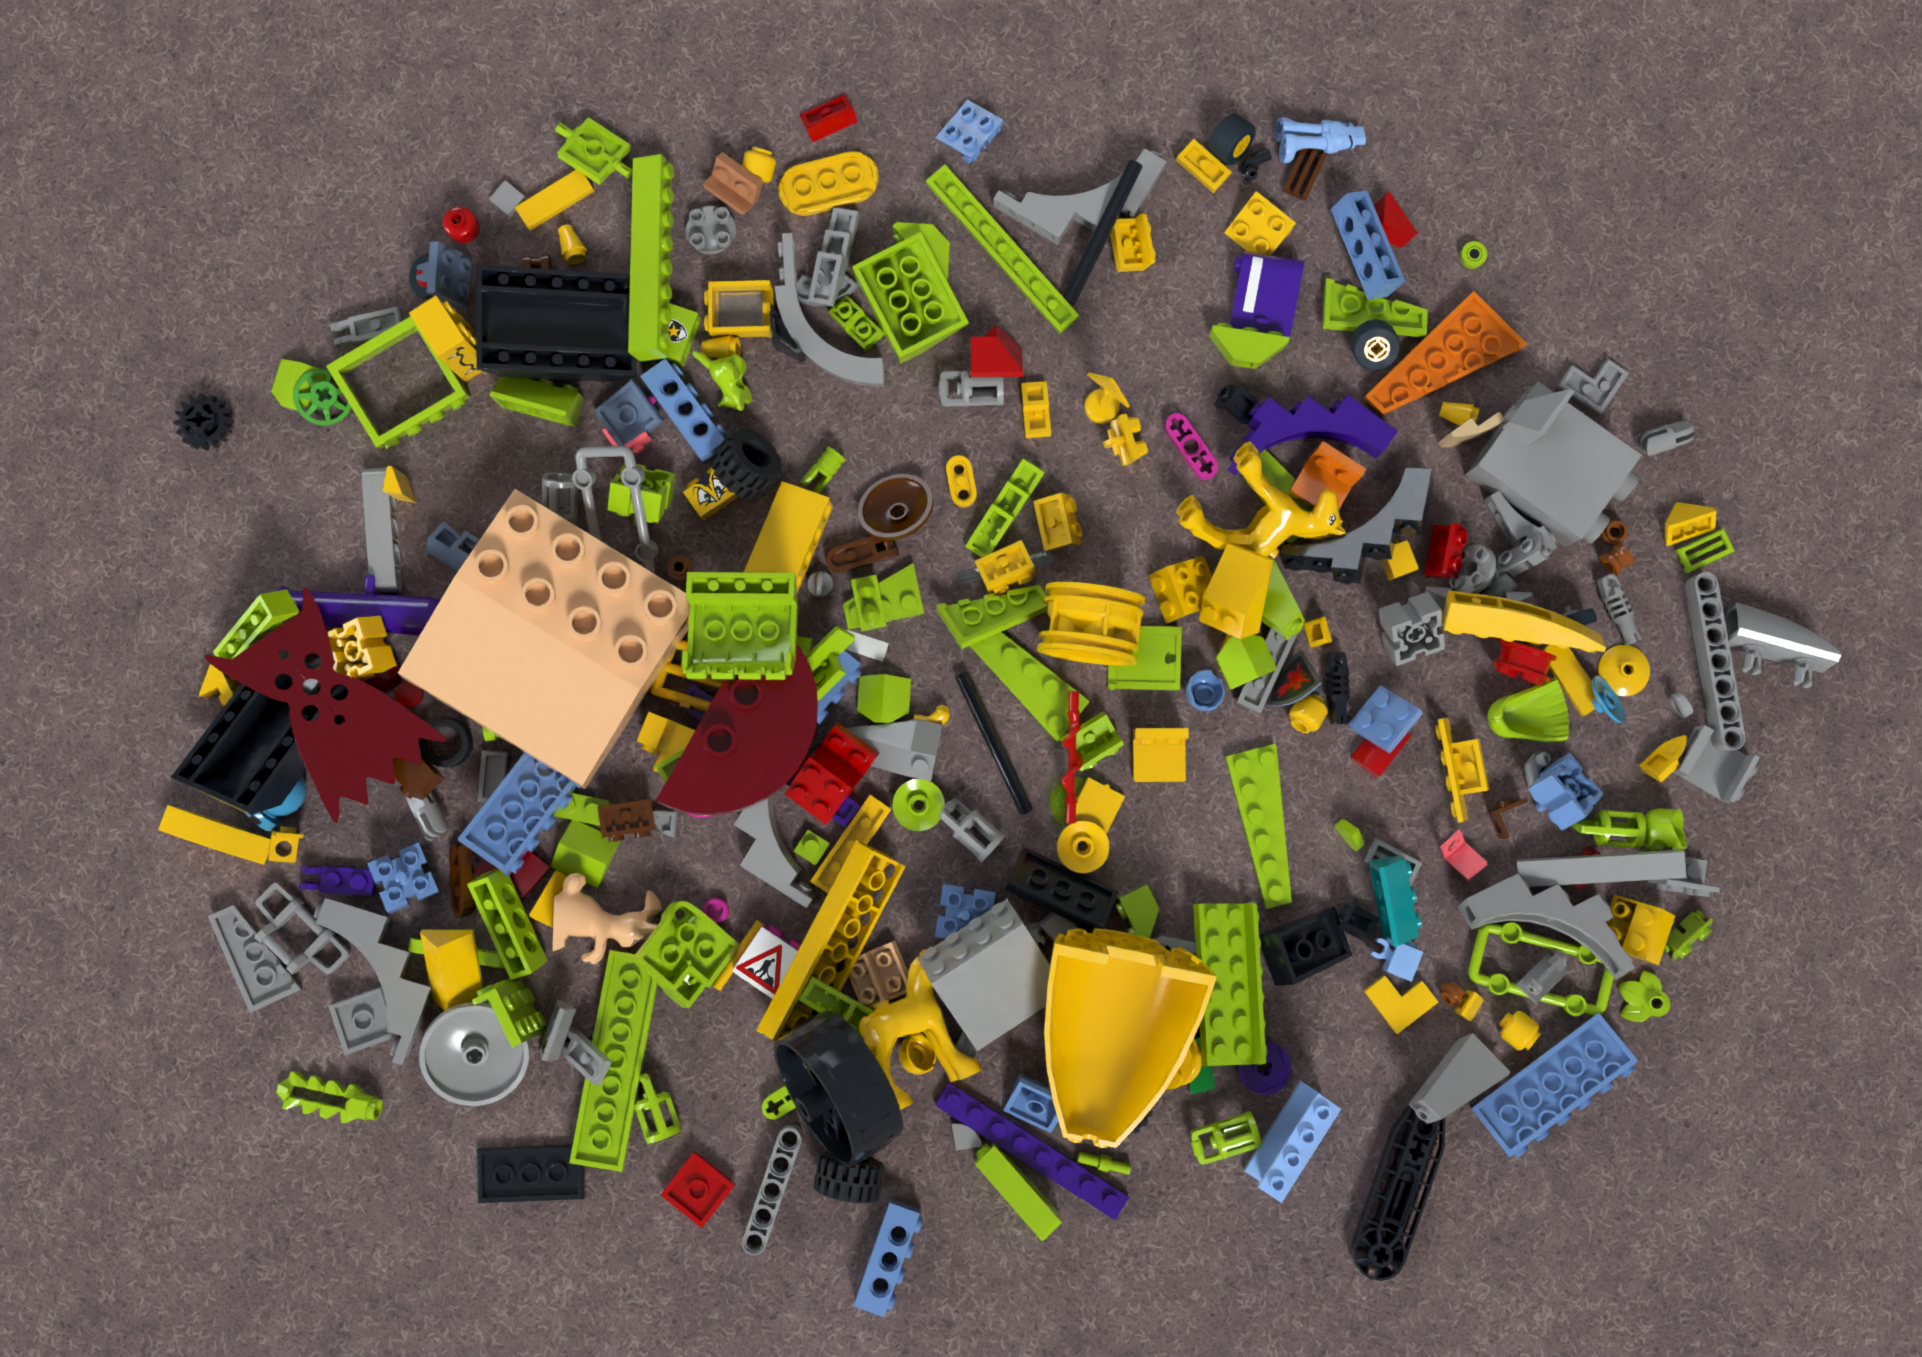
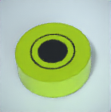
(1473, 255)

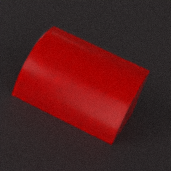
(1374, 758)

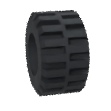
(746, 463)
(853, 1184)

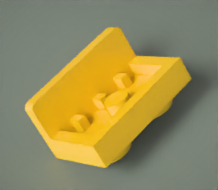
(1132, 244)

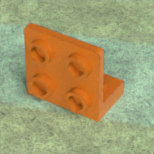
(1326, 470)

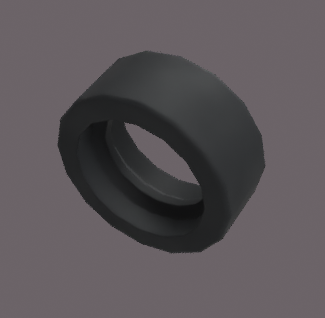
(464, 751)

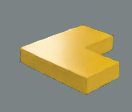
(1399, 1009)

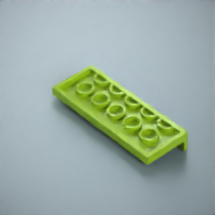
(1234, 1016)

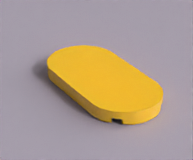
(828, 183)

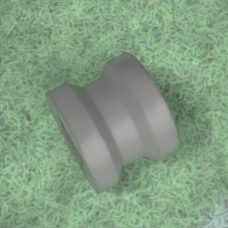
(965, 1046)

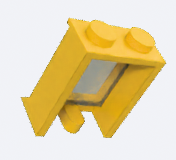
(739, 308)

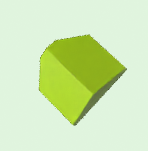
(286, 379)
(1244, 660)
(883, 697)

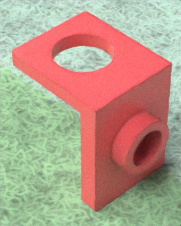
(636, 445)
(1462, 856)

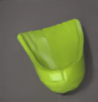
(1532, 714)

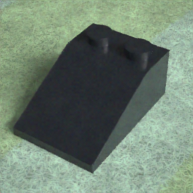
(1304, 947)

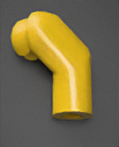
(941, 715)

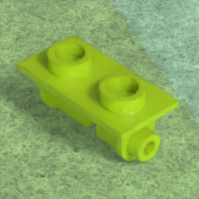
(1695, 929)

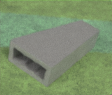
(1458, 1078)

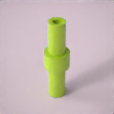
(1104, 1163)

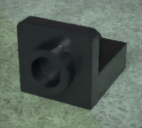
(1236, 402)

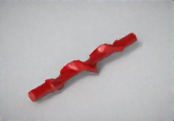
(1075, 759)

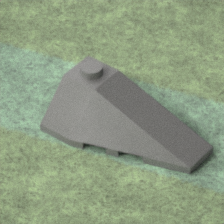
(903, 746)

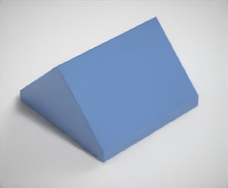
(1032, 1103)

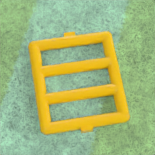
(685, 701)

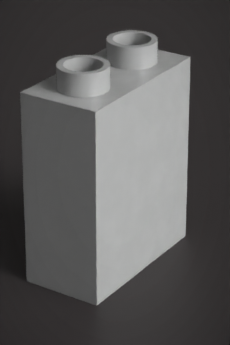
(1562, 475)

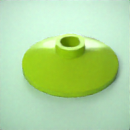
(904, 804)

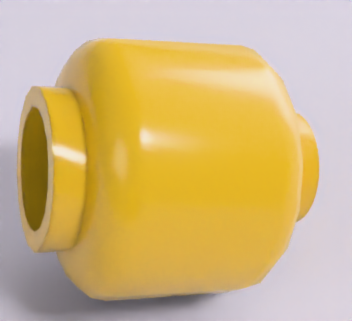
(760, 163)
(1308, 713)
(1519, 1030)

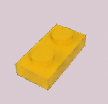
(1203, 166)

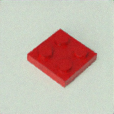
(698, 1189)

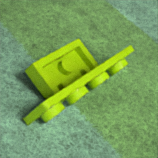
(825, 661)

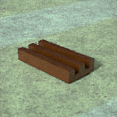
(1313, 154)

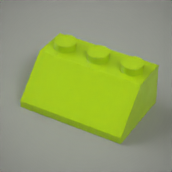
(539, 399)

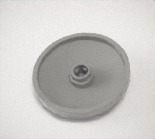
(470, 1057)

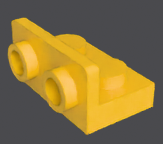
(1058, 521)
(1006, 568)

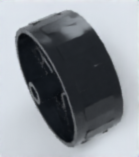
(838, 1087)

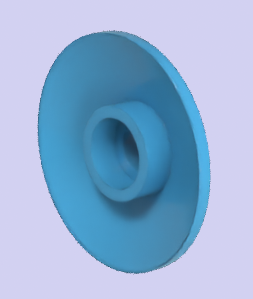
(1607, 700)

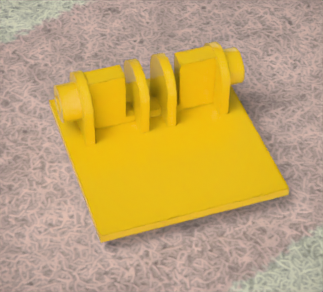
(1260, 226)

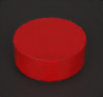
(409, 694)

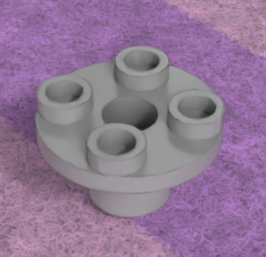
(1477, 570)

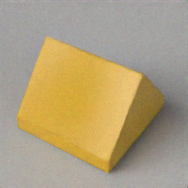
(1317, 632)

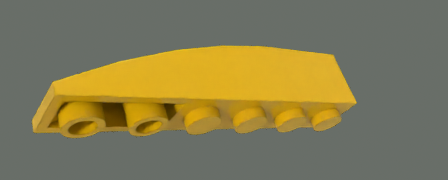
(1515, 620)

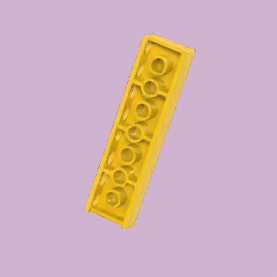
(790, 533)
(830, 934)

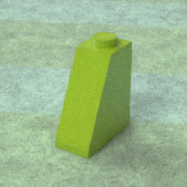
(1280, 607)

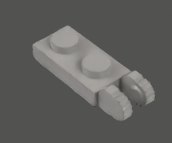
(366, 326)
(585, 1056)

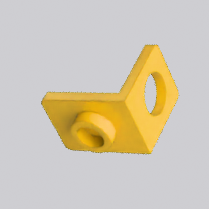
(285, 834)

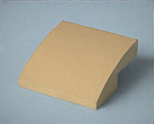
(1470, 431)

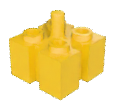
(360, 648)
(663, 737)

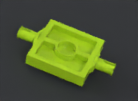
(593, 150)

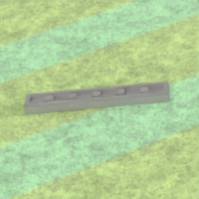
(1603, 868)

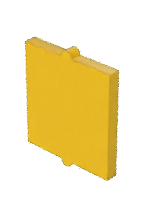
(1098, 804)

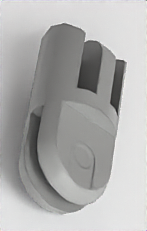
(1665, 437)
(428, 816)

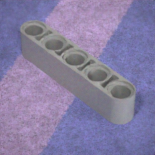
(381, 532)
(765, 1199)

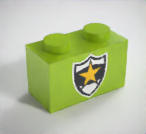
(682, 333)

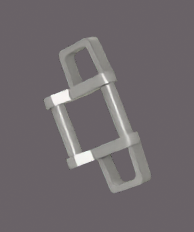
(276, 923)

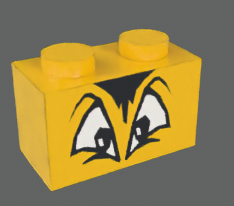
(708, 495)

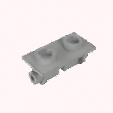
(1514, 560)
(1543, 976)

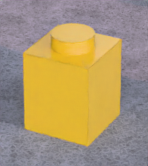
(1401, 563)

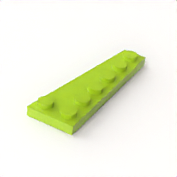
(1030, 682)
(1259, 802)

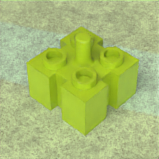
(655, 490)

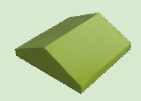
(584, 852)

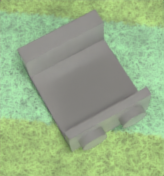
(1715, 771)

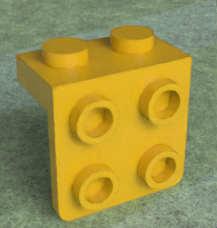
(1181, 587)

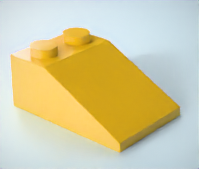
(1237, 592)

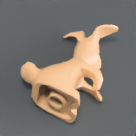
(583, 917)

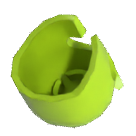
(1664, 829)

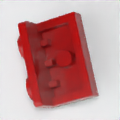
(1446, 551)

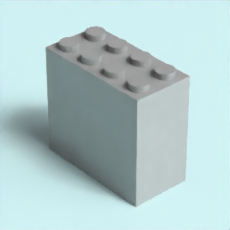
(989, 974)

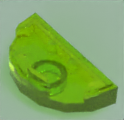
(1057, 799)

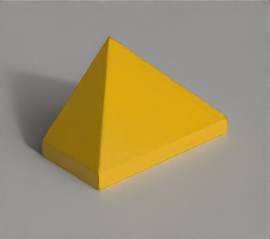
(1688, 522)

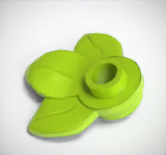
(1640, 997)

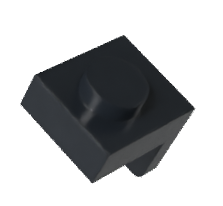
(1357, 921)

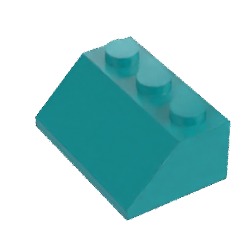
(1395, 899)

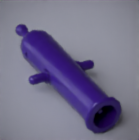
(399, 613)

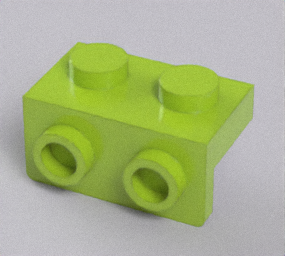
(1096, 740)

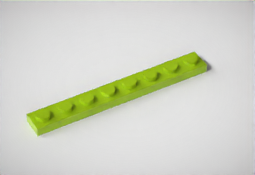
(1002, 249)

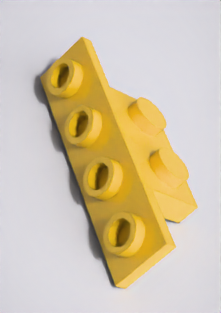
(1464, 767)

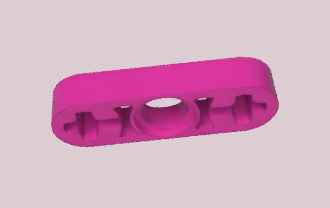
(1207, 458)

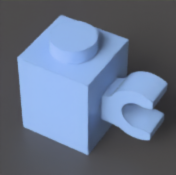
(1399, 960)

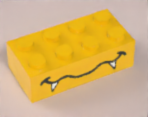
(448, 336)

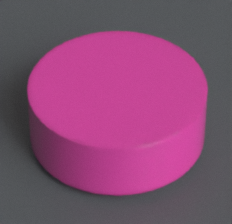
(716, 909)

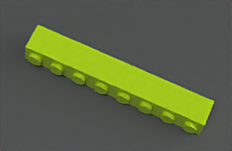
(650, 258)

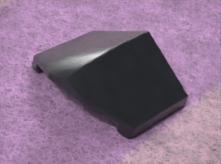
(782, 339)

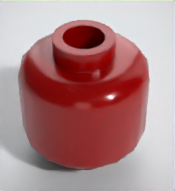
(461, 224)

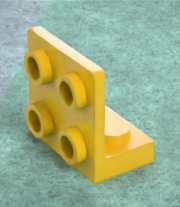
(1159, 754)

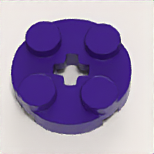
(1277, 1072)

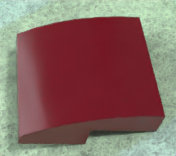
(526, 877)

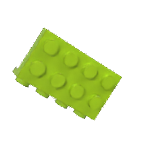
(514, 1010)

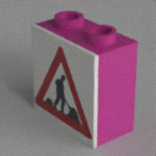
(767, 960)

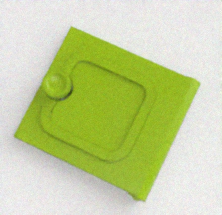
(1153, 666)

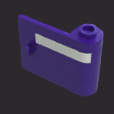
(1267, 290)

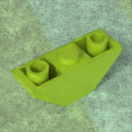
(936, 241)
(1247, 346)

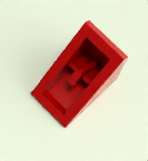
(1394, 221)

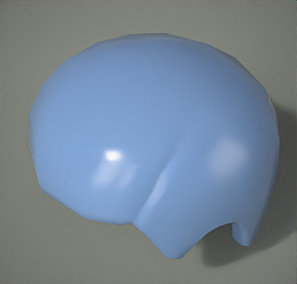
(1205, 691)

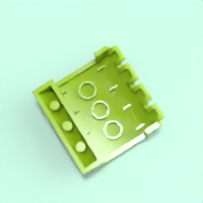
(741, 625)

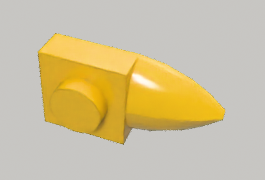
(1664, 759)

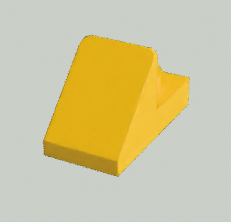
(218, 682)

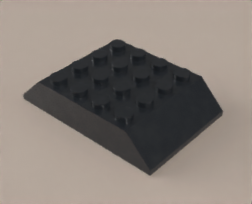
(553, 324)
(250, 749)

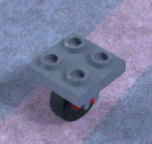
(442, 274)

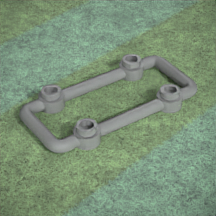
(632, 477)

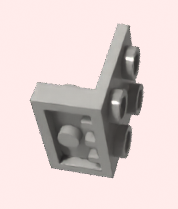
(1692, 884)

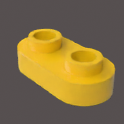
(961, 482)

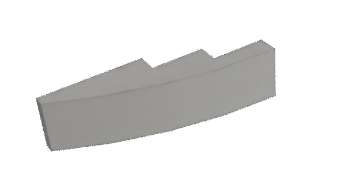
(834, 257)

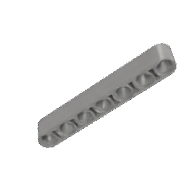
(1720, 650)

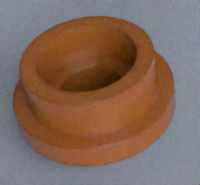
(1621, 532)
(679, 576)
(1452, 994)

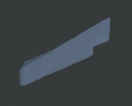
(449, 546)

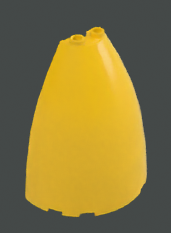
(1117, 1028)

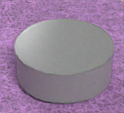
(1681, 704)

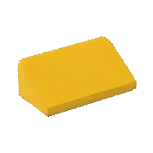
(397, 485)
(544, 907)

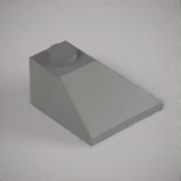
(1535, 416)

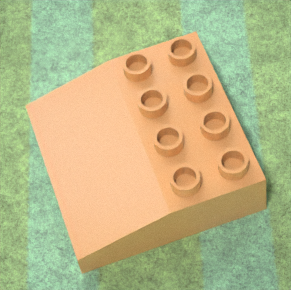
(548, 638)

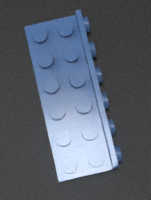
(518, 814)
(1555, 1086)

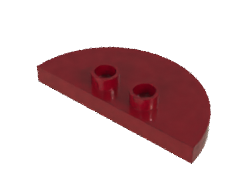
(745, 744)

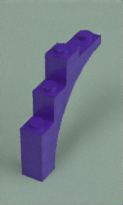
(1344, 422)

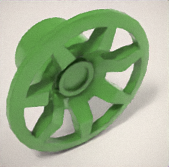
(322, 396)

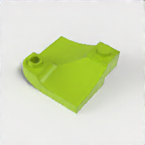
(685, 953)

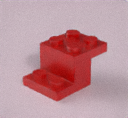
(831, 773)

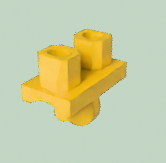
(1122, 439)

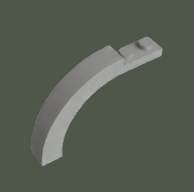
(829, 359)

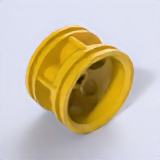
(1092, 623)

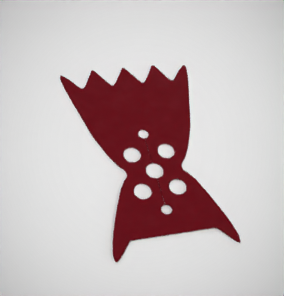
(334, 754)

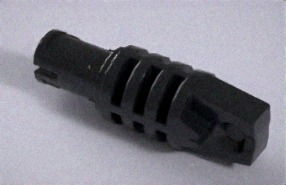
(1337, 686)

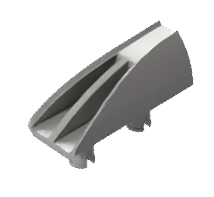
(1780, 640)

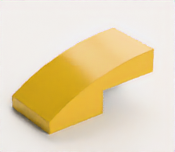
(1036, 409)

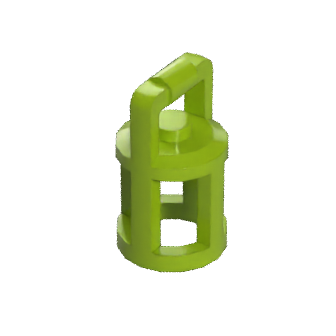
(1602, 828)
(652, 1101)
(1223, 1129)

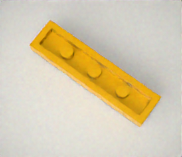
(861, 828)

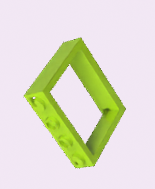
(374, 347)

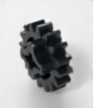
(211, 429)

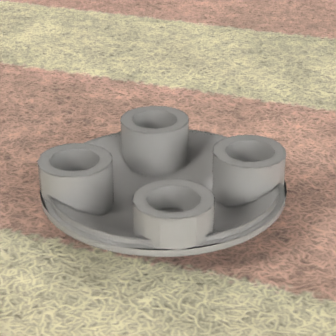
(710, 229)

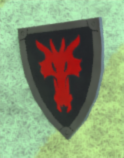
(1294, 682)

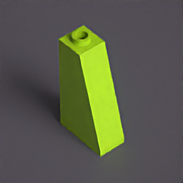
(1018, 1190)

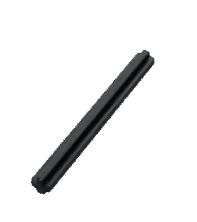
(1102, 231)
(994, 743)

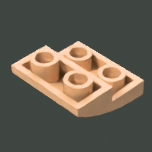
(879, 975)

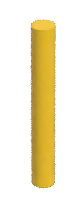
(727, 971)

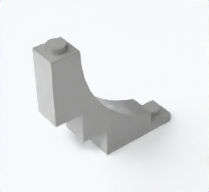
(1054, 214)
(768, 854)
(404, 999)

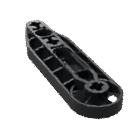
(1407, 1168)

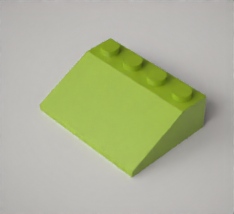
(909, 297)

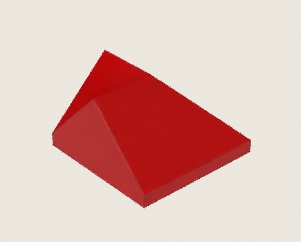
(996, 355)

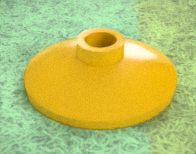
(1612, 669)
(1083, 860)

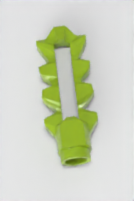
(357, 1106)

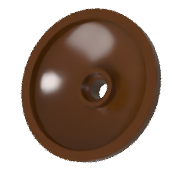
(891, 498)

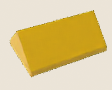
(452, 966)

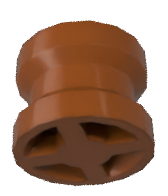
(1617, 559)

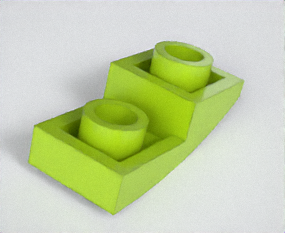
(856, 323)

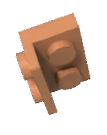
(733, 184)

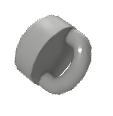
(820, 584)

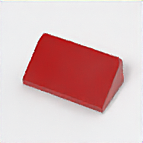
(828, 118)

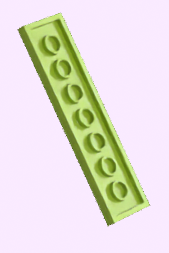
(622, 1036)

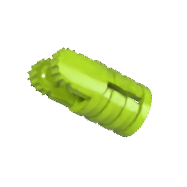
(827, 466)

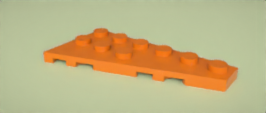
(1457, 347)

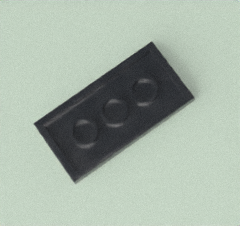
(1061, 890)
(528, 1174)

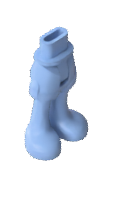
(1331, 137)

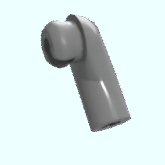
(1534, 765)

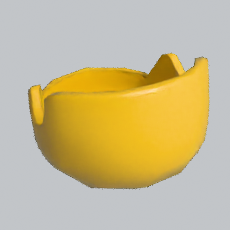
(917, 1054)

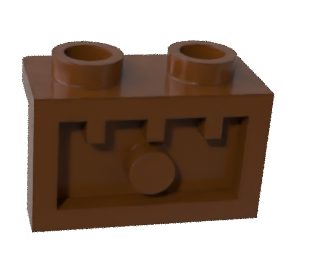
(625, 819)

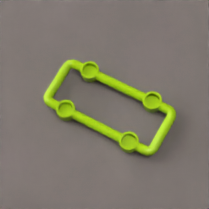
(1499, 983)

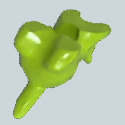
(727, 375)

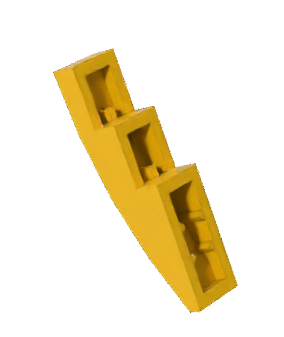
(215, 834)

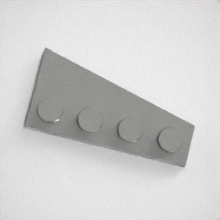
(254, 966)

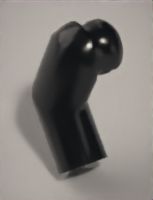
(1252, 162)

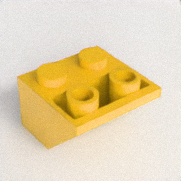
(1640, 928)

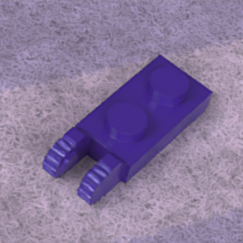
(340, 880)

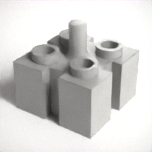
(1412, 628)

